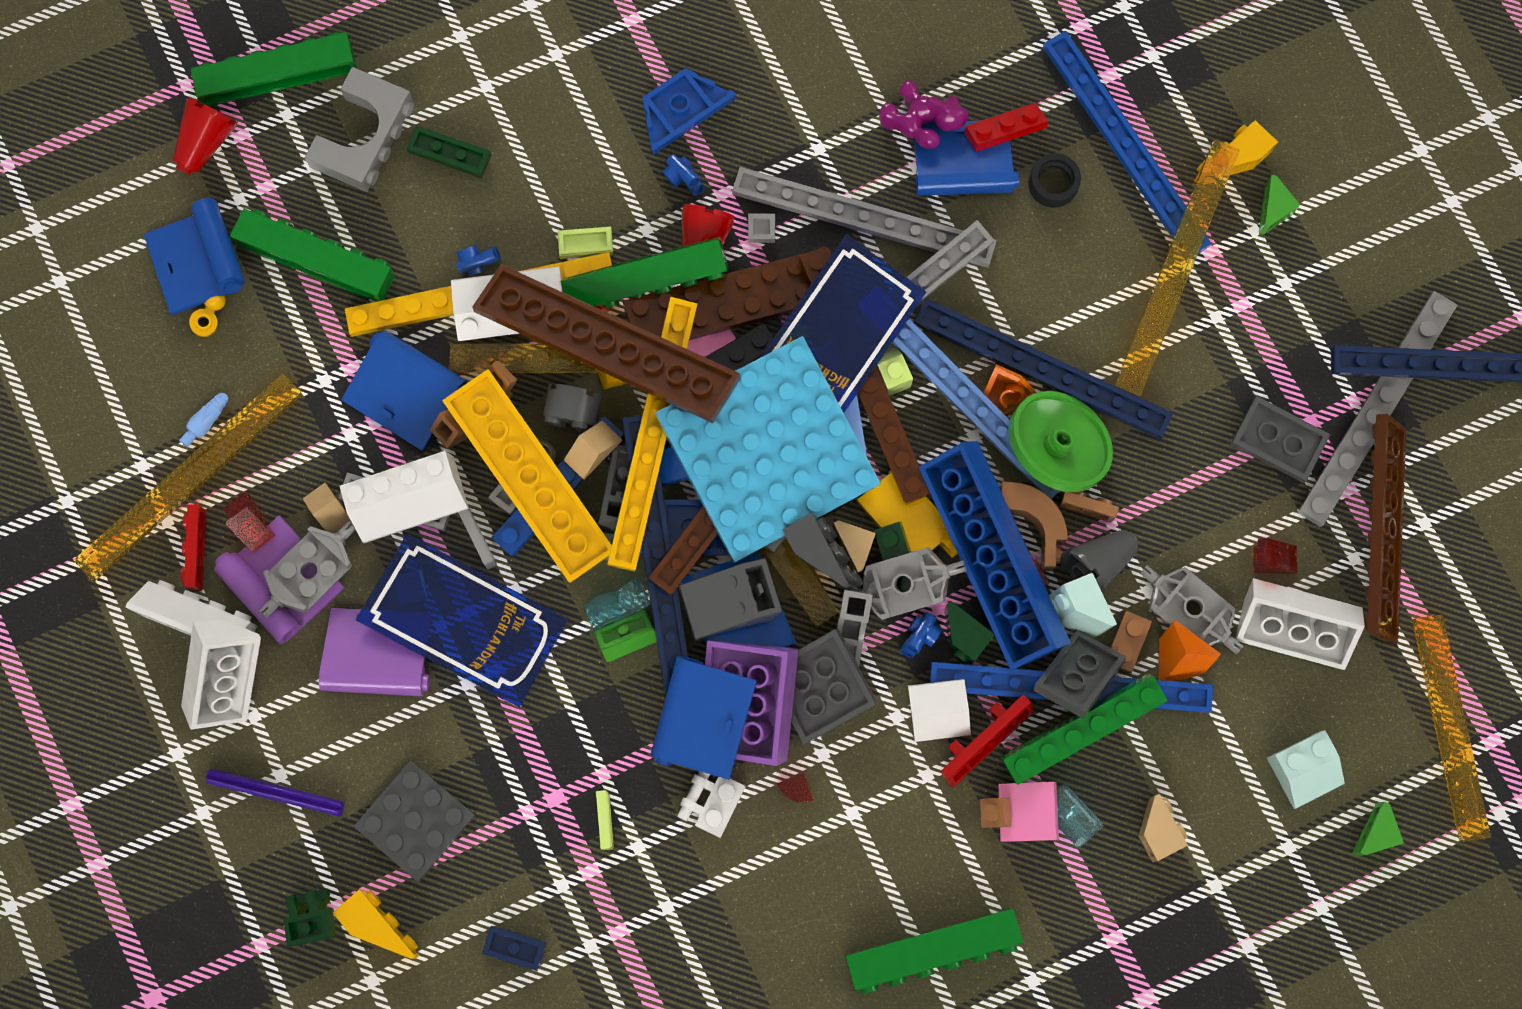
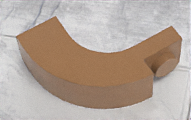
(446, 426)
(1043, 513)

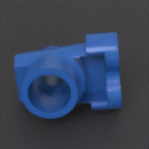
(682, 171)
(472, 261)
(923, 631)

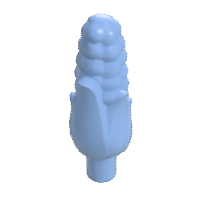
(203, 420)

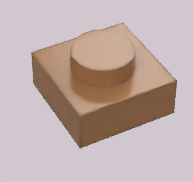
(995, 812)

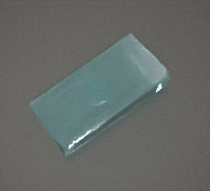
(1075, 817)

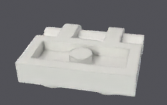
(718, 807)

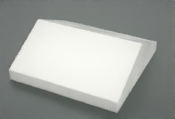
(939, 710)

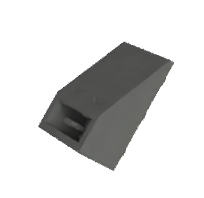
(816, 543)
(731, 599)

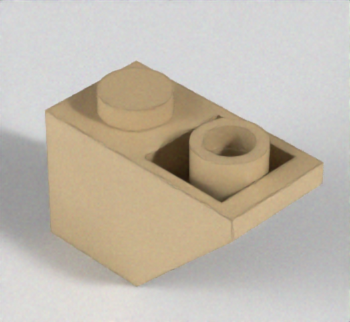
(1159, 830)

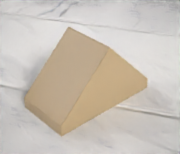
(592, 449)
(327, 509)
(856, 542)

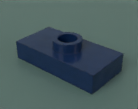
(514, 948)

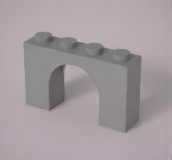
(361, 164)

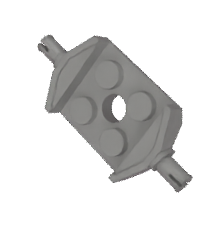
(317, 549)
(927, 577)
(1170, 602)

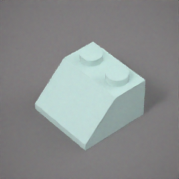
(1083, 607)
(1308, 768)

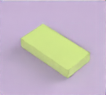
(585, 242)
(604, 820)

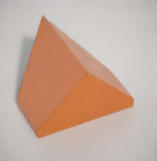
(1007, 390)
(1183, 654)

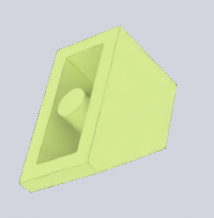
(894, 371)

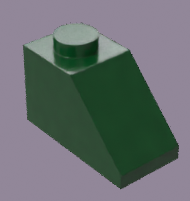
(965, 634)

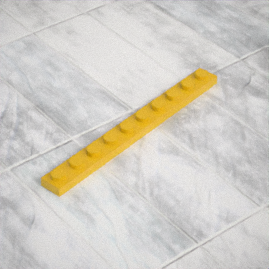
(438, 302)
(647, 453)

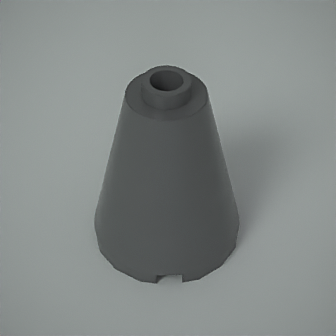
(1101, 556)

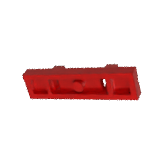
(1005, 724)

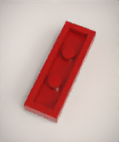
(1006, 127)
(193, 547)

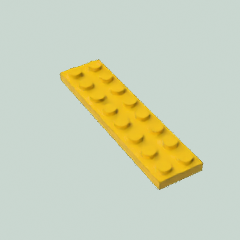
(528, 476)

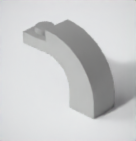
(853, 620)

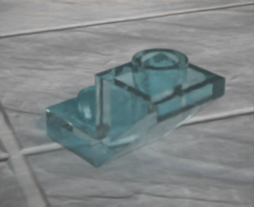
(616, 605)

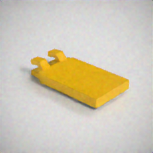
(920, 518)

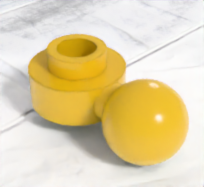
(211, 305)

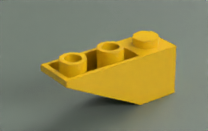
(1254, 147)
(366, 921)

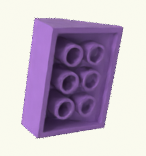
(770, 712)

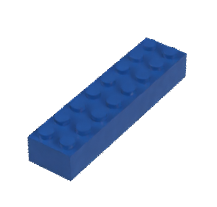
(994, 554)

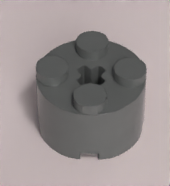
(571, 406)

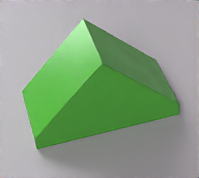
(1277, 205)
(1379, 832)

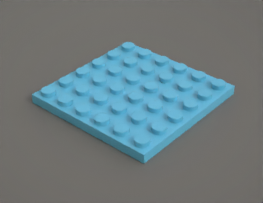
(771, 451)

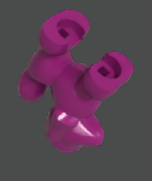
(921, 111)

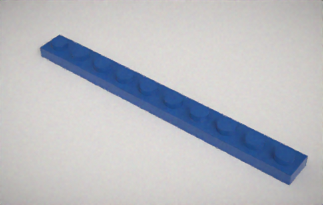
(1118, 132)
(1020, 682)

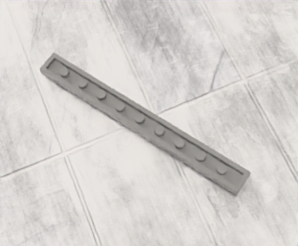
(849, 212)
(1381, 400)

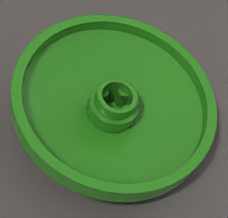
(1060, 441)

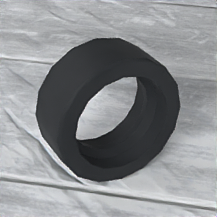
(1058, 161)

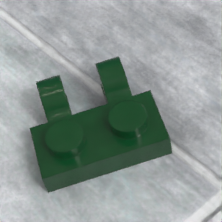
(312, 926)

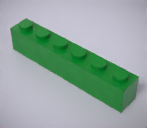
(273, 69)
(312, 255)
(649, 274)
(1078, 733)
(934, 949)

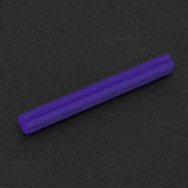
(274, 792)

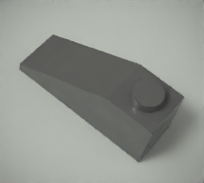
(613, 490)

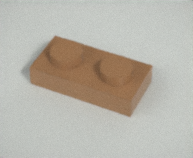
(1079, 503)
(1130, 638)

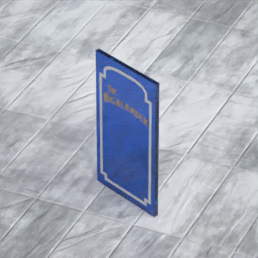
(850, 316)
(462, 620)

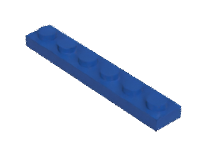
(516, 530)

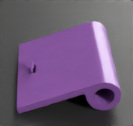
(246, 579)
(366, 661)

